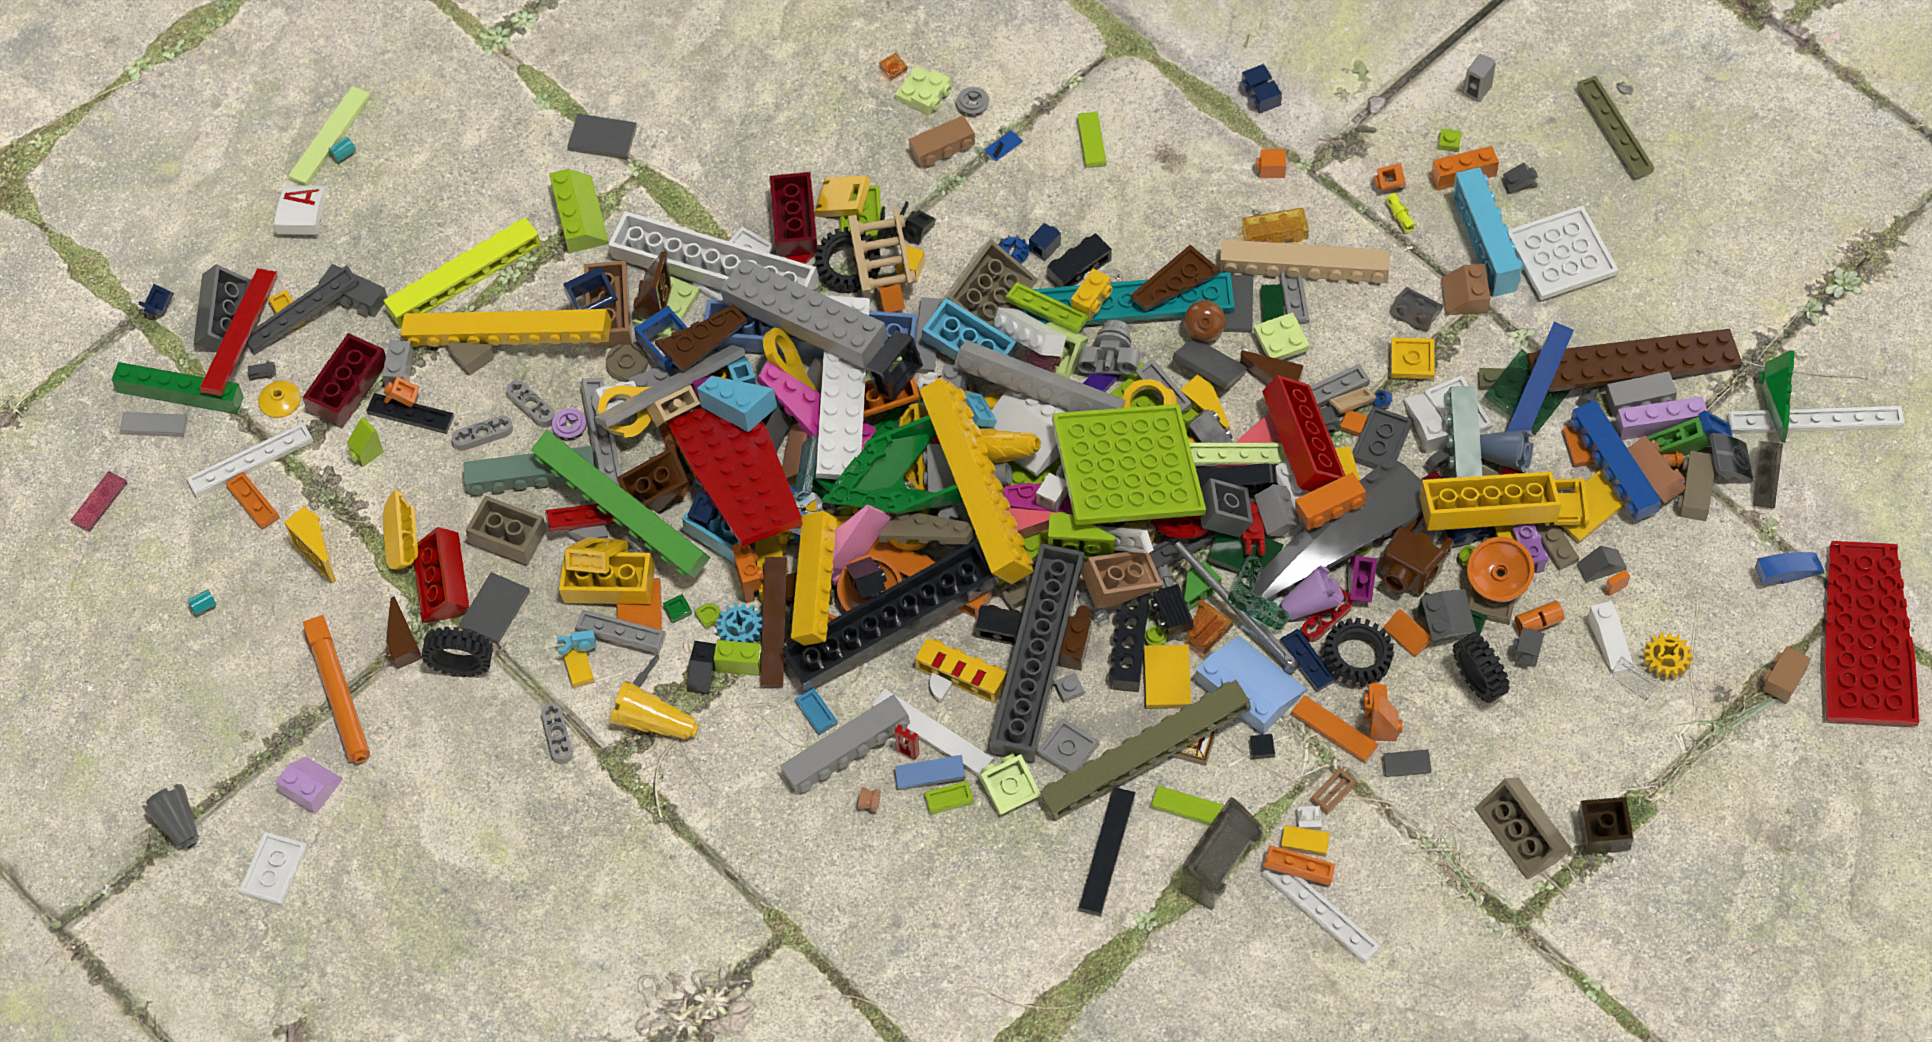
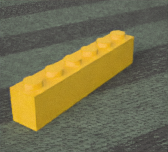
(814, 578)

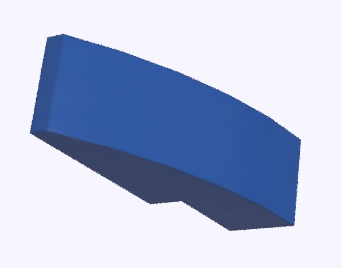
(1788, 567)

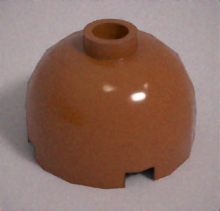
(1204, 320)

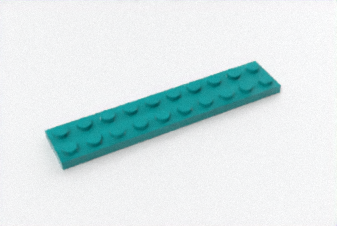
(1122, 308)

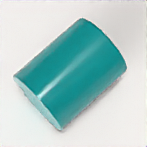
(342, 149)
(202, 602)

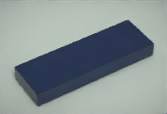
(1308, 660)

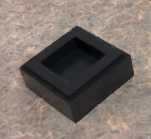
(1262, 746)

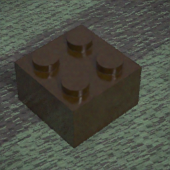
(1605, 825)

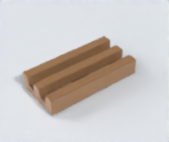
(1322, 803)

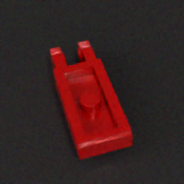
(1254, 533)

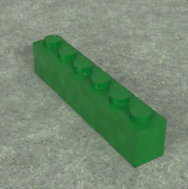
(174, 388)

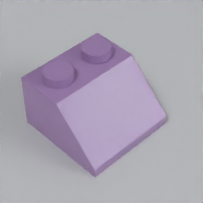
(307, 783)

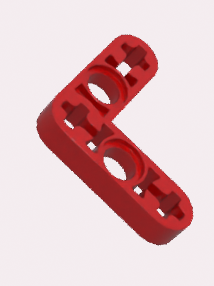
(1325, 626)

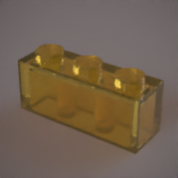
(1276, 227)

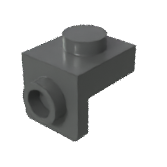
(1520, 177)

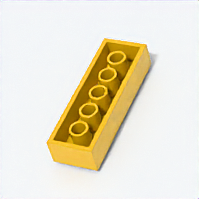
(1489, 500)

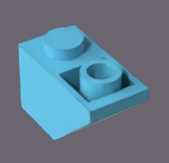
(741, 371)

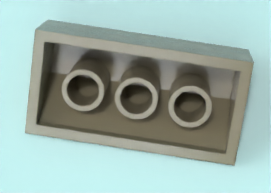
(1523, 827)

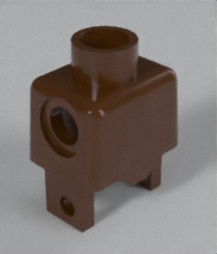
(1412, 560)

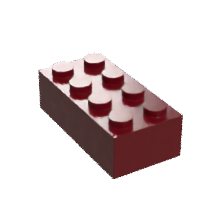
(793, 214)
(345, 379)

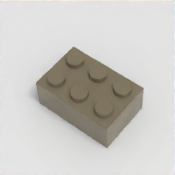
(506, 530)

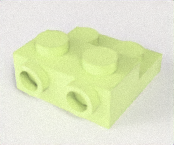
(924, 90)
(1009, 783)

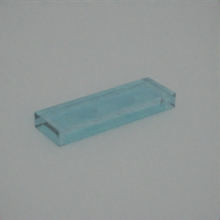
(806, 468)

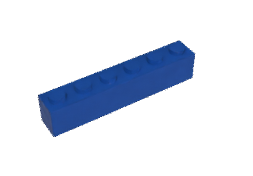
(1615, 461)

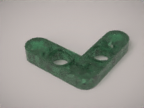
(1247, 594)

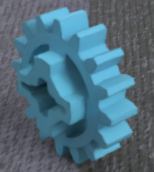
(729, 628)

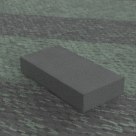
(1407, 763)

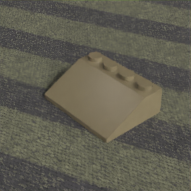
(987, 281)

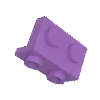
(1531, 539)

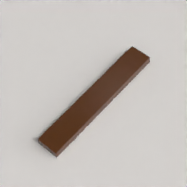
(774, 622)

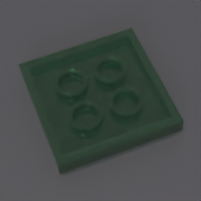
(1510, 386)

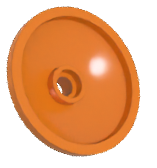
(1500, 555)
(847, 594)

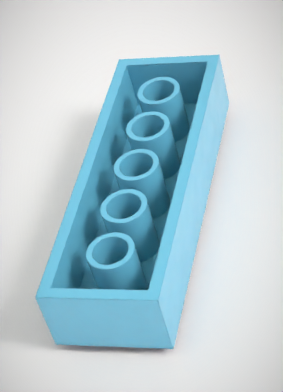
(1487, 231)

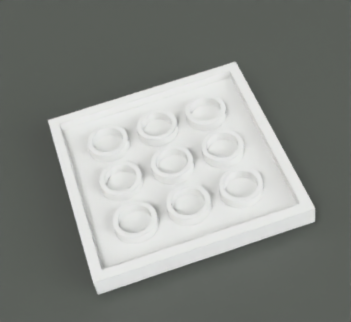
(1562, 252)

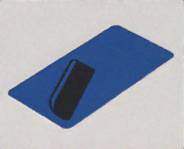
(1003, 145)

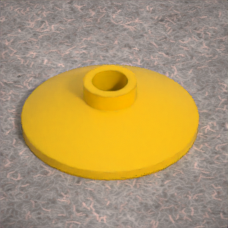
(279, 406)

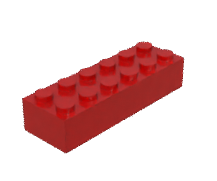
(1302, 433)

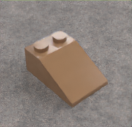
(1120, 577)

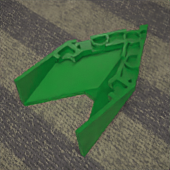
(879, 470)

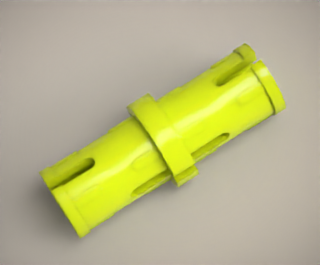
(1400, 212)

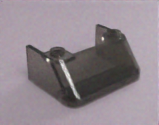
(1218, 851)

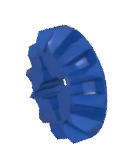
(1022, 248)

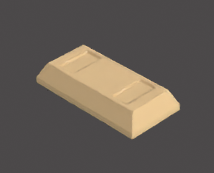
(1352, 400)

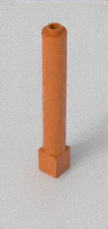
(337, 689)

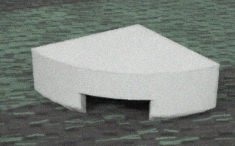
(939, 686)

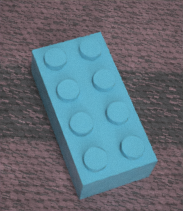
(954, 325)

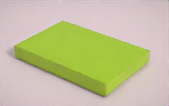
(871, 210)

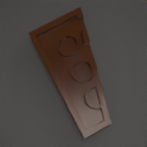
(1177, 276)
(694, 343)

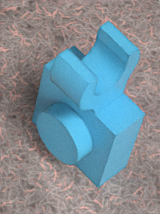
(579, 641)

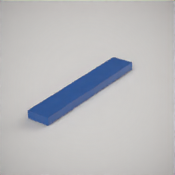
(1541, 377)

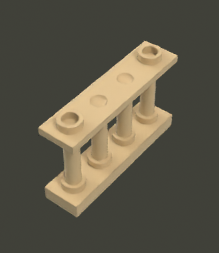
(861, 247)

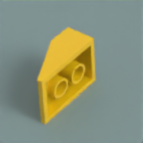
(308, 538)

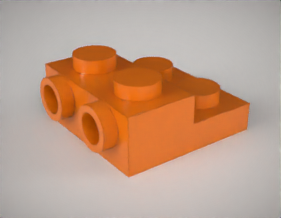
(747, 571)

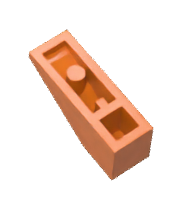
(1384, 719)

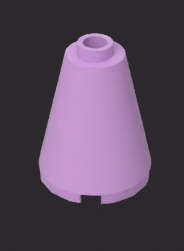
(1313, 594)

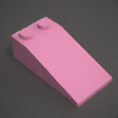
(856, 537)

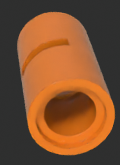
(1540, 617)

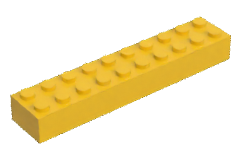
(977, 481)

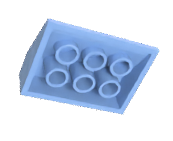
(1264, 683)

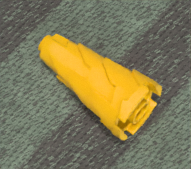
(1009, 445)
(648, 713)

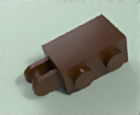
(1076, 639)

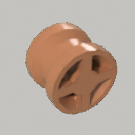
(869, 799)

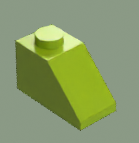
(364, 443)

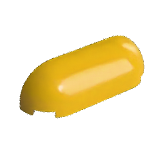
(912, 414)
(399, 532)

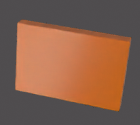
(644, 614)

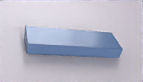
(930, 772)

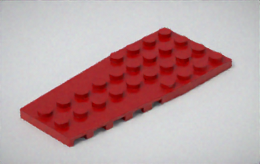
(738, 474)
(1868, 638)

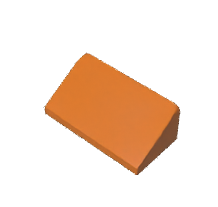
(1407, 633)

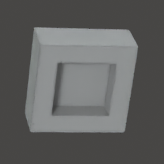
(1069, 687)

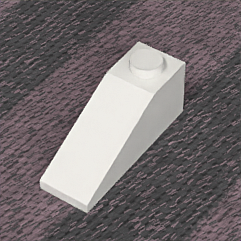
(1426, 422)
(1608, 632)

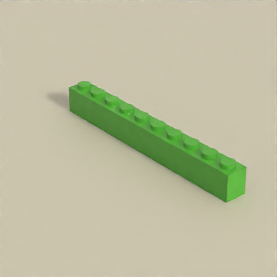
(621, 504)

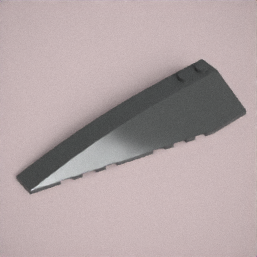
(1390, 503)

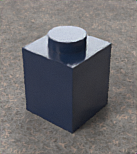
(1045, 241)

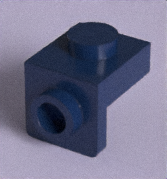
(157, 300)

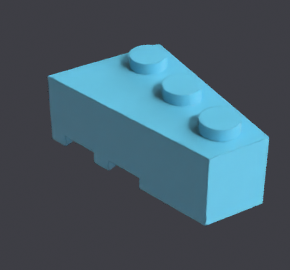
(737, 401)

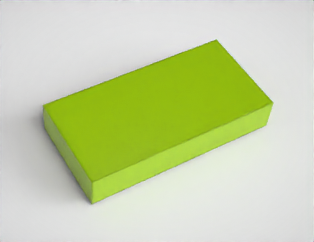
(949, 797)

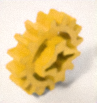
(1667, 654)

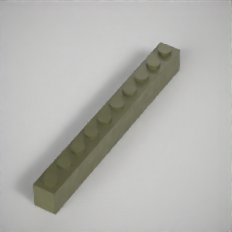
(1145, 749)

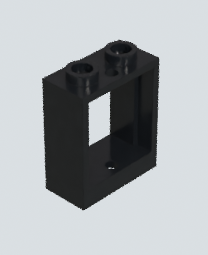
(891, 384)

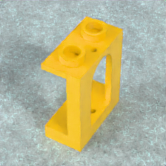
(596, 555)

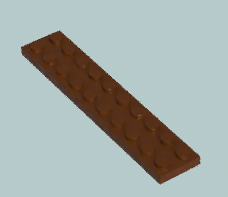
(1644, 357)

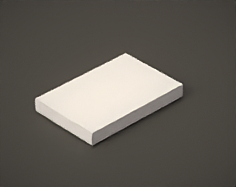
(1436, 397)
(273, 869)

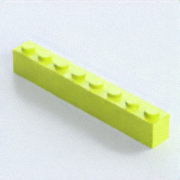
(463, 271)

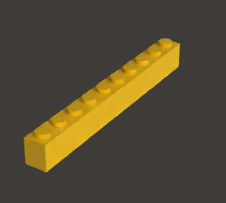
(507, 327)

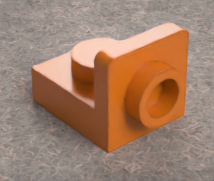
(401, 391)

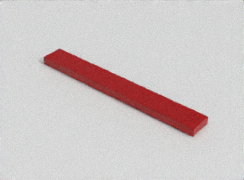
(238, 331)

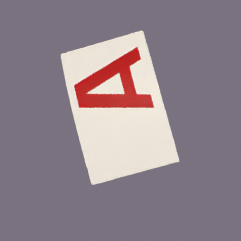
(300, 209)

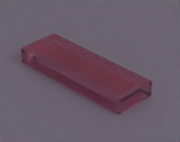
(99, 501)

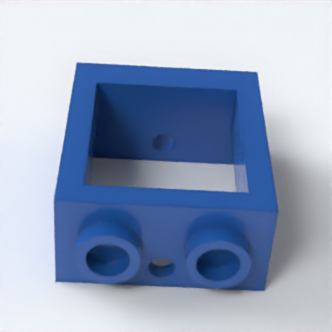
(652, 327)

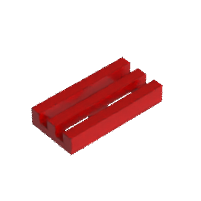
(911, 742)

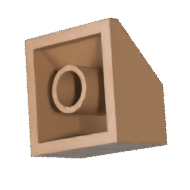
(1466, 290)

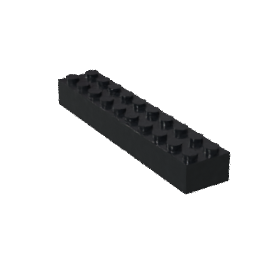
(892, 616)

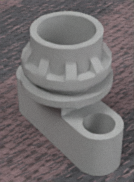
(1110, 352)

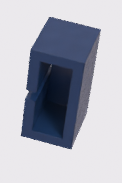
(1261, 93)

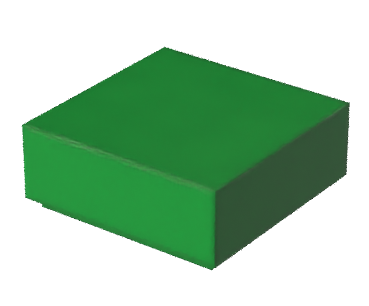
(677, 608)

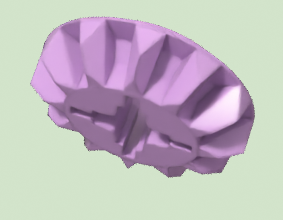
(575, 417)

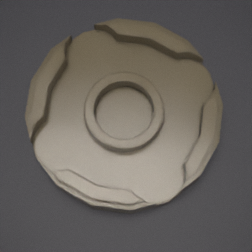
(626, 361)

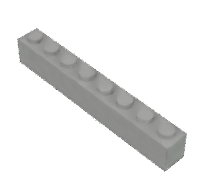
(1032, 380)

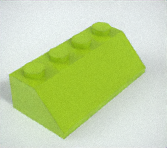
(578, 210)

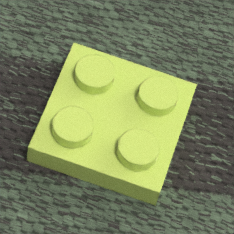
(1282, 337)

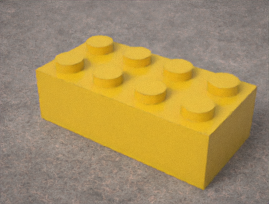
(626, 582)

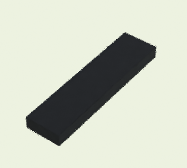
(417, 415)

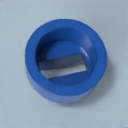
(1379, 402)

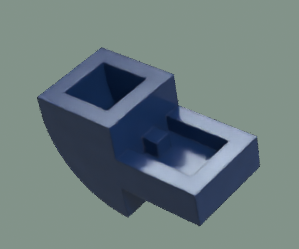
(1466, 536)

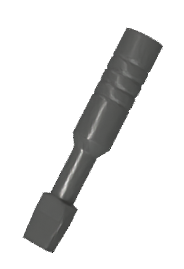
(644, 674)

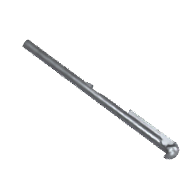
(1261, 631)

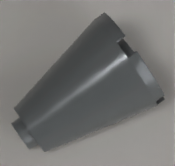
(173, 815)

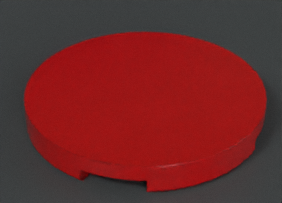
(1180, 527)

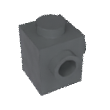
(1528, 646)

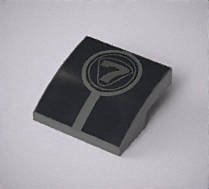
(1731, 457)

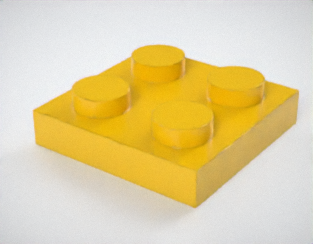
(1412, 358)

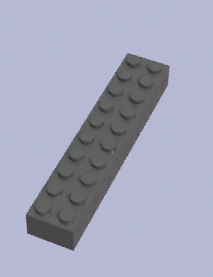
(1037, 652)

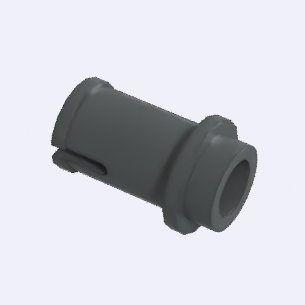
(262, 369)

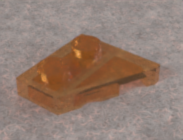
(1208, 627)

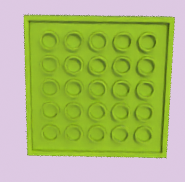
(1128, 464)

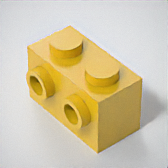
(1092, 293)

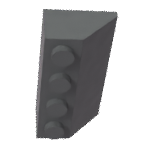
(218, 302)

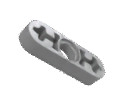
(532, 412)
(477, 441)
(554, 742)

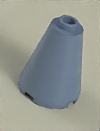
(1508, 449)

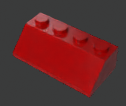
(440, 576)

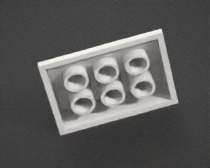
(1027, 414)

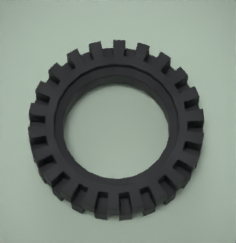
(828, 274)
(439, 640)
(1481, 667)
(1356, 674)

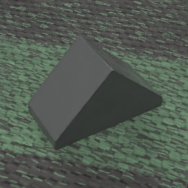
(1601, 563)

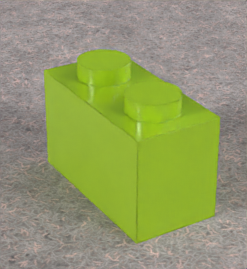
(738, 657)

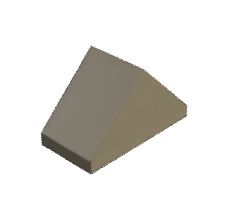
(471, 355)

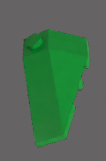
(1777, 390)

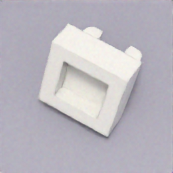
(1309, 817)

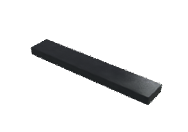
(1107, 851)

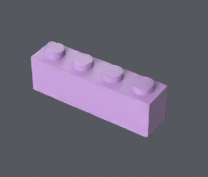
(1653, 418)

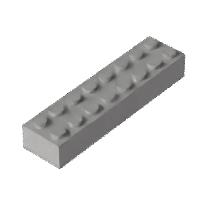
(804, 313)

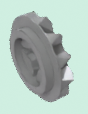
(974, 94)

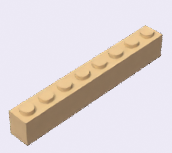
(1308, 260)

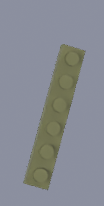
(1615, 127)

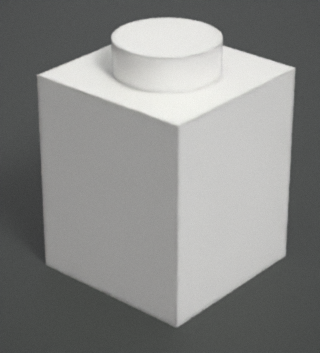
(1052, 492)

